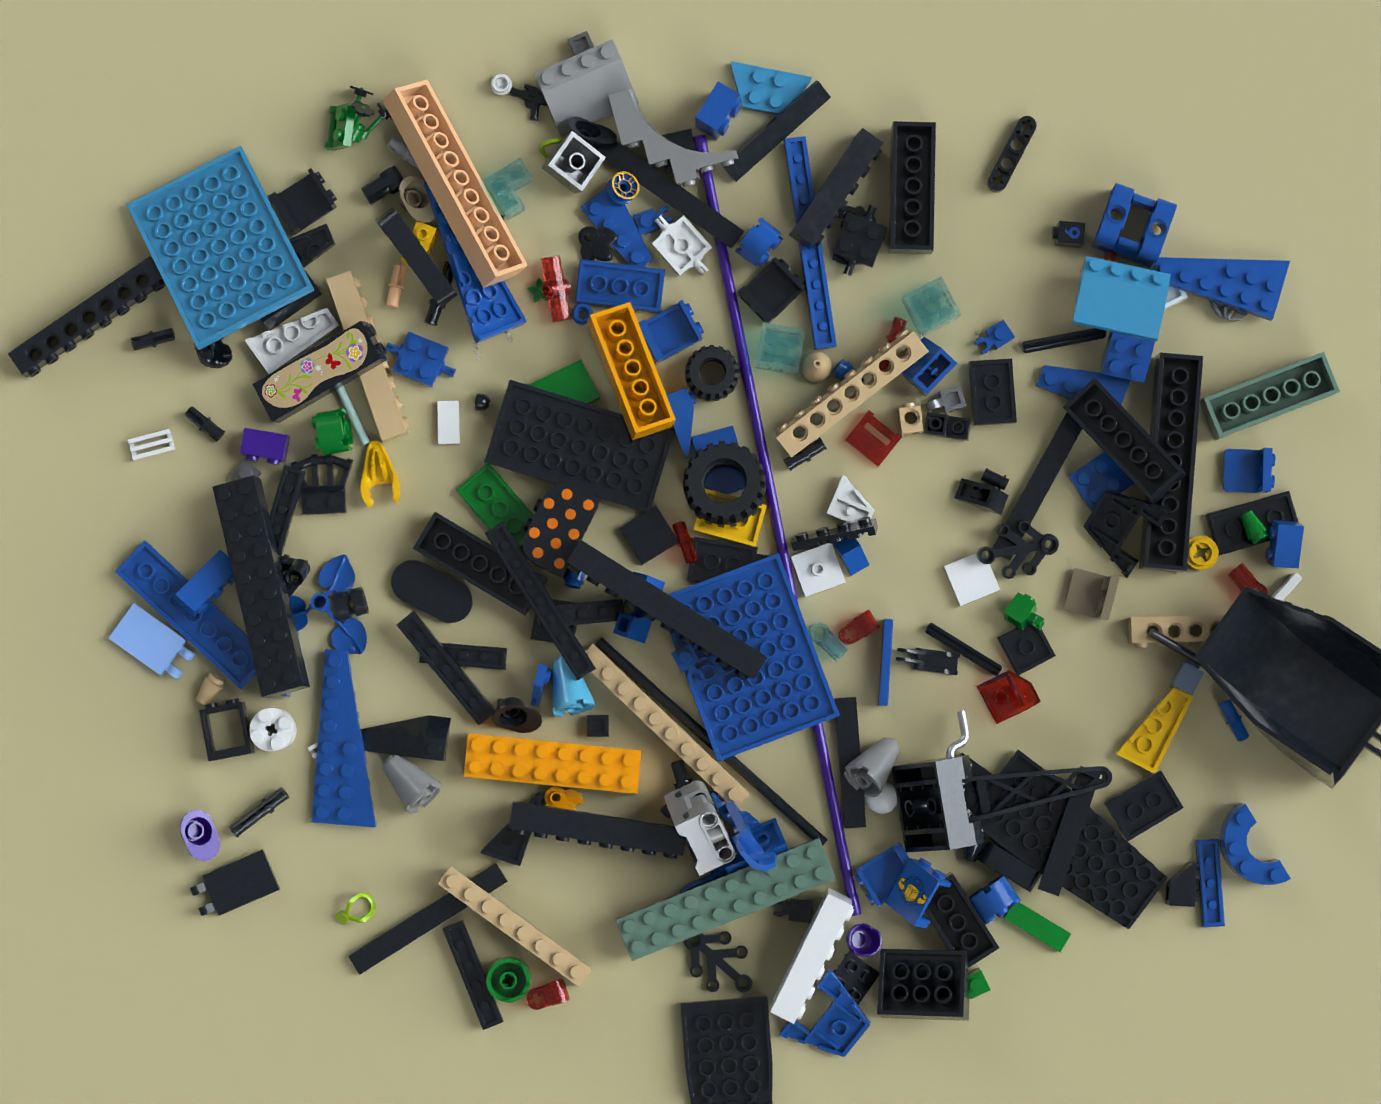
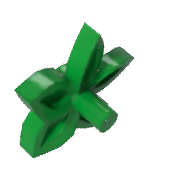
(537, 291)

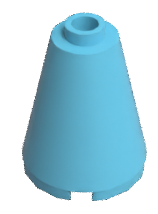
(567, 692)

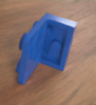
(1248, 470)

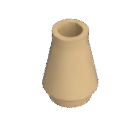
(210, 688)

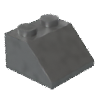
(573, 162)

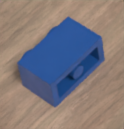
(1284, 544)

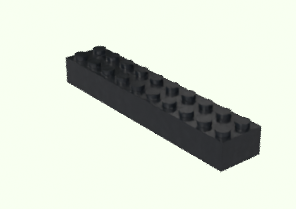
(1175, 430)
(261, 587)
(666, 609)

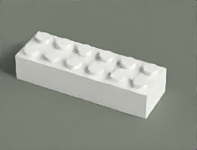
(810, 956)

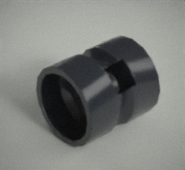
(343, 607)

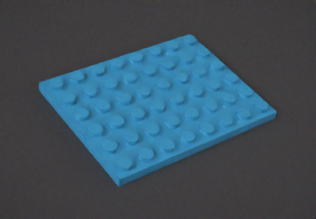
(220, 247)

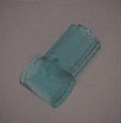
(829, 642)

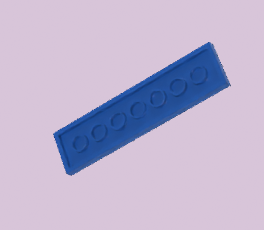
(210, 633)

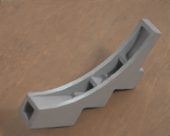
(659, 150)

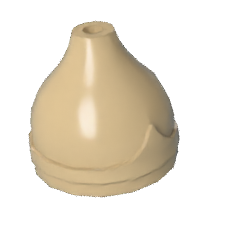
(816, 367)

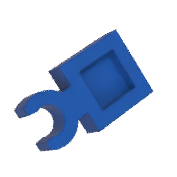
(646, 220)
(997, 335)
(686, 660)

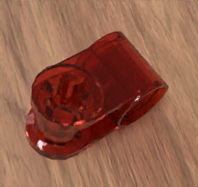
(861, 627)
(552, 993)

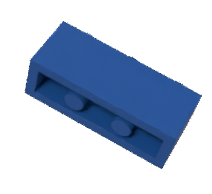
(205, 585)

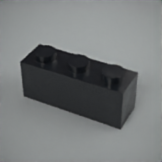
(280, 315)

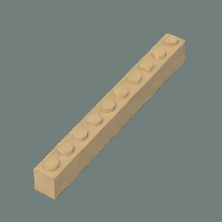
(666, 728)

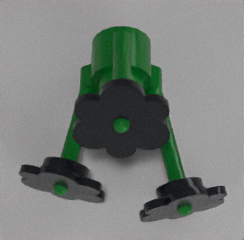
(364, 110)

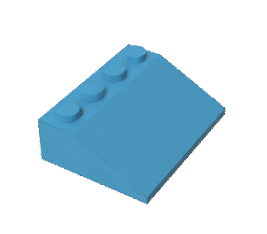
(1121, 298)

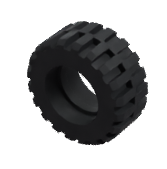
(714, 457)

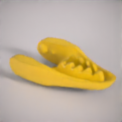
(378, 471)

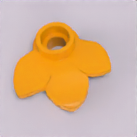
(567, 798)

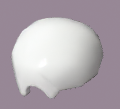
(884, 802)

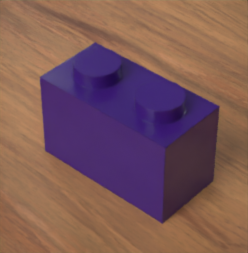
(264, 445)

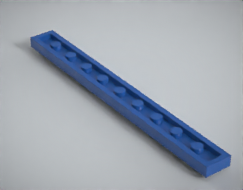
(811, 260)

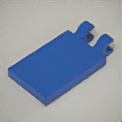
(770, 840)

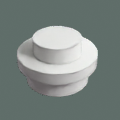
(501, 84)

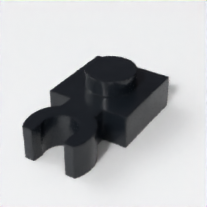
(798, 910)

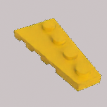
(1152, 738)

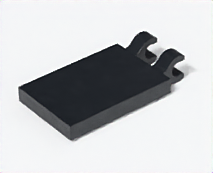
(720, 557)
(237, 884)

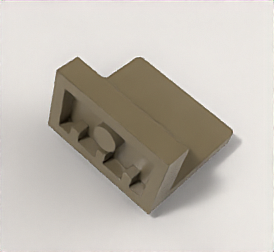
(1091, 594)

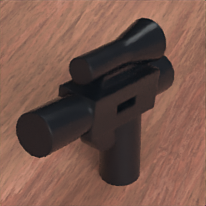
(532, 97)

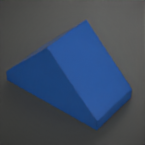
(851, 555)

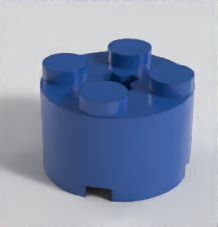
(759, 242)
(994, 899)

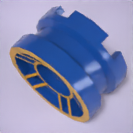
(629, 188)

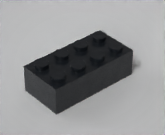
(959, 922)

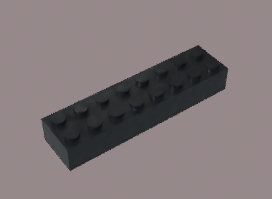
(596, 828)

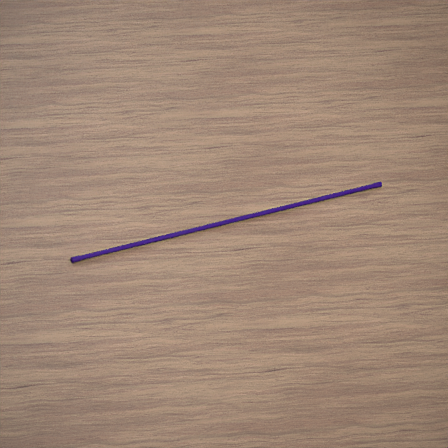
(776, 521)

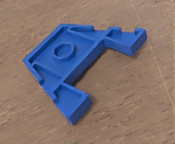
(838, 1026)

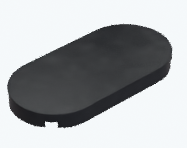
(431, 591)

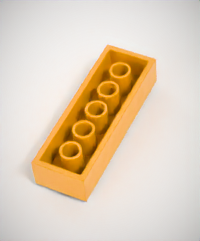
(631, 371)

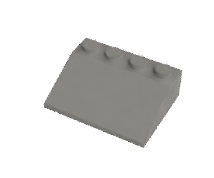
(583, 85)

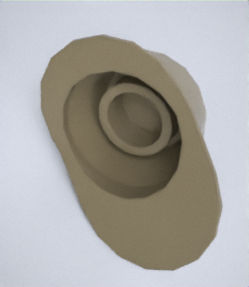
(415, 199)

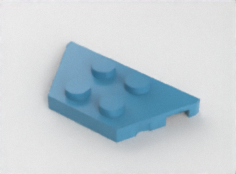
(767, 88)

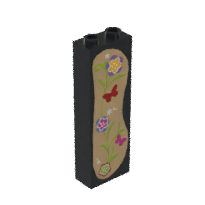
(320, 371)

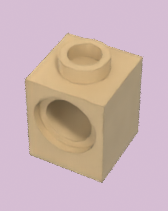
(910, 429)

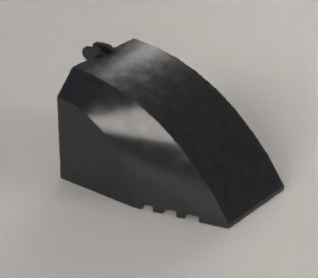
(1298, 681)

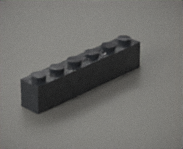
(836, 188)

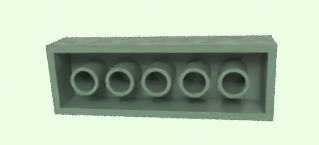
(1269, 396)

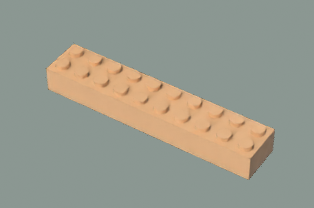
(455, 183)

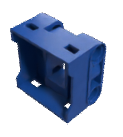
(1150, 244)

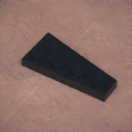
(312, 244)
(835, 535)

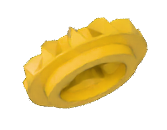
(1211, 554)

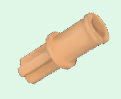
(396, 286)

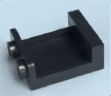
(772, 290)

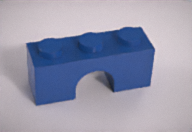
(634, 625)

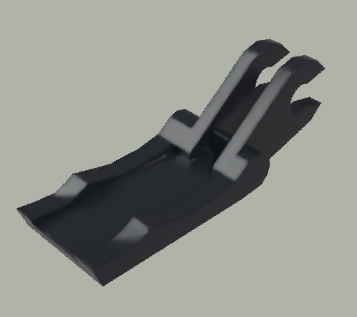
(932, 660)

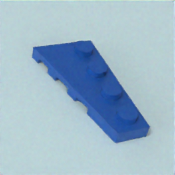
(1069, 382)

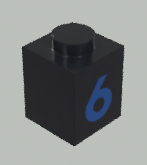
(1069, 234)

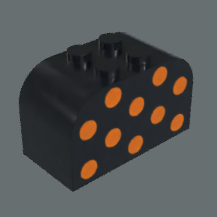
(558, 526)

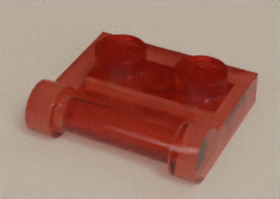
(870, 445)

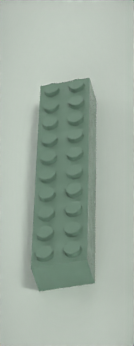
(724, 900)

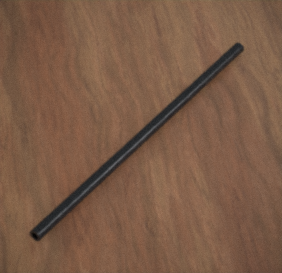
(701, 733)

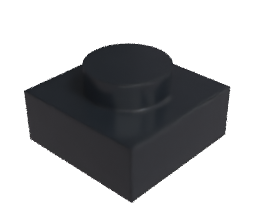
(597, 725)

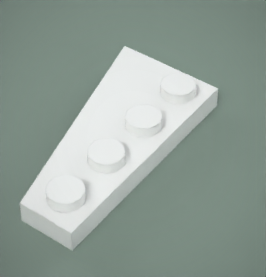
(290, 340)

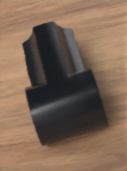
(386, 184)
(296, 575)

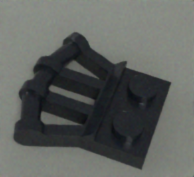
(328, 498)

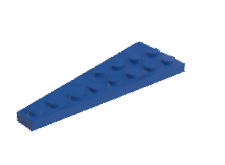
(488, 309)
(341, 773)

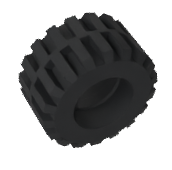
(718, 355)

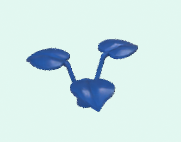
(340, 577)

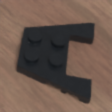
(1113, 521)

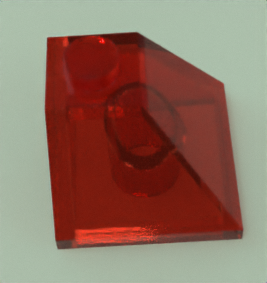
(1008, 695)

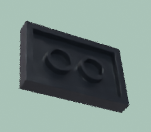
(992, 392)
(1144, 805)

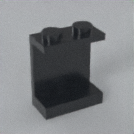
(304, 202)

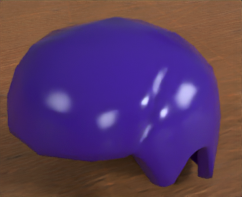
(863, 940)

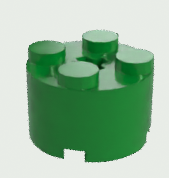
(332, 431)
(503, 990)

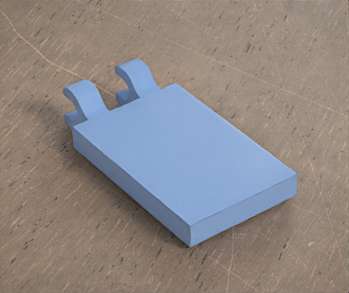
(151, 641)

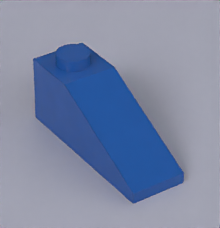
(683, 410)

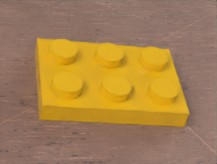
(743, 533)

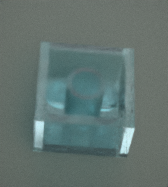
(931, 306)
(780, 348)

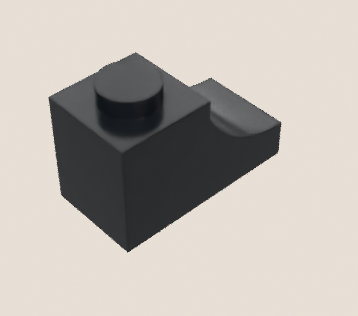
(981, 496)

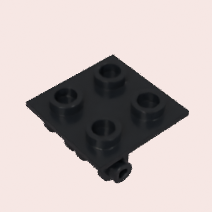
(856, 976)

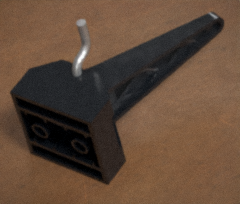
(934, 800)

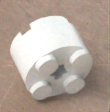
(262, 735)

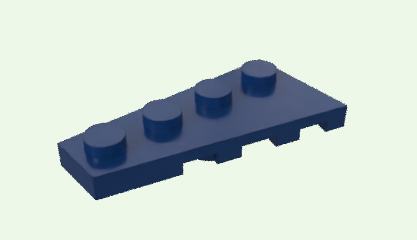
(617, 218)

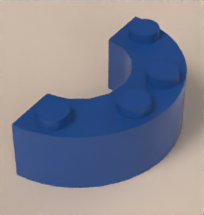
(1236, 852)

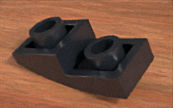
(947, 426)

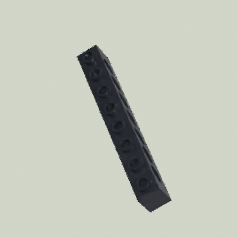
(76, 317)

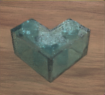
(504, 185)

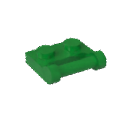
(340, 127)

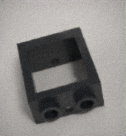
(212, 708)

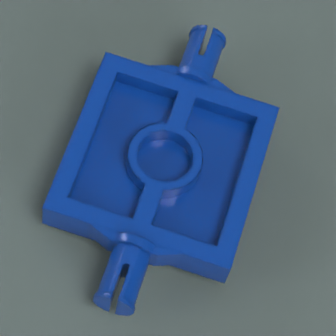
(420, 359)

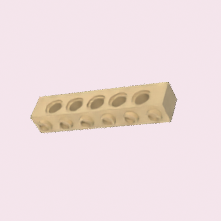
(1138, 626)

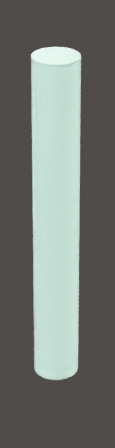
(353, 416)

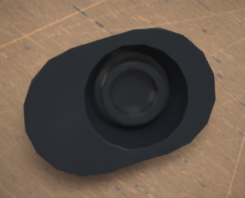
(591, 132)
(515, 716)

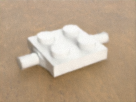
(681, 245)

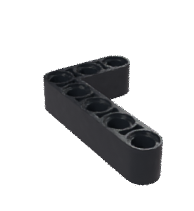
(416, 257)

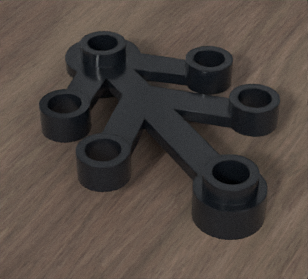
(1020, 548)
(714, 958)

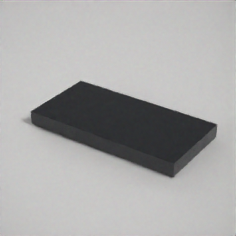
(1228, 527)

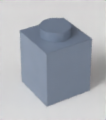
(1187, 677)

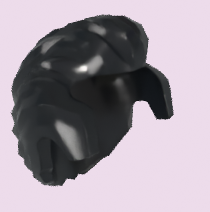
(215, 355)

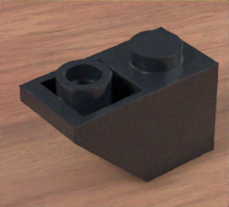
(1182, 886)

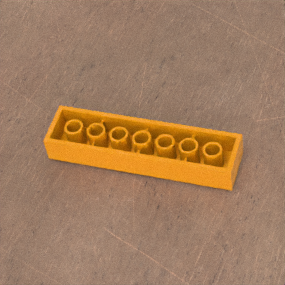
(552, 763)

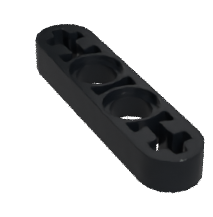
(1012, 154)

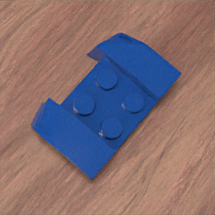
(745, 838)

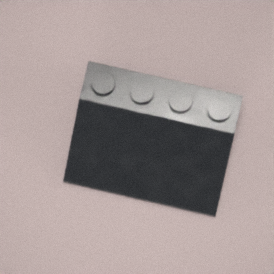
(923, 984)

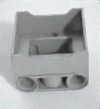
(701, 825)

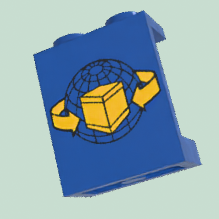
(915, 890)

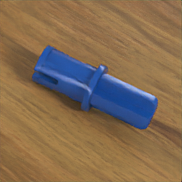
(1234, 720)

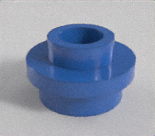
(577, 309)

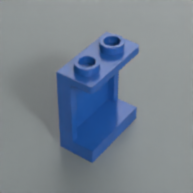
(671, 331)
(882, 873)

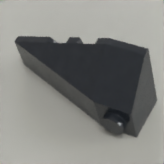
(416, 737)

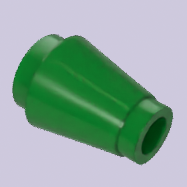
(1254, 528)

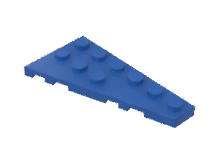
(1237, 283)

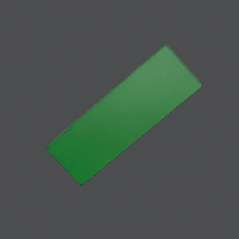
(1037, 926)

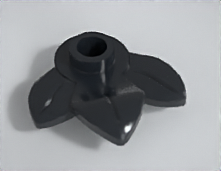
(598, 246)

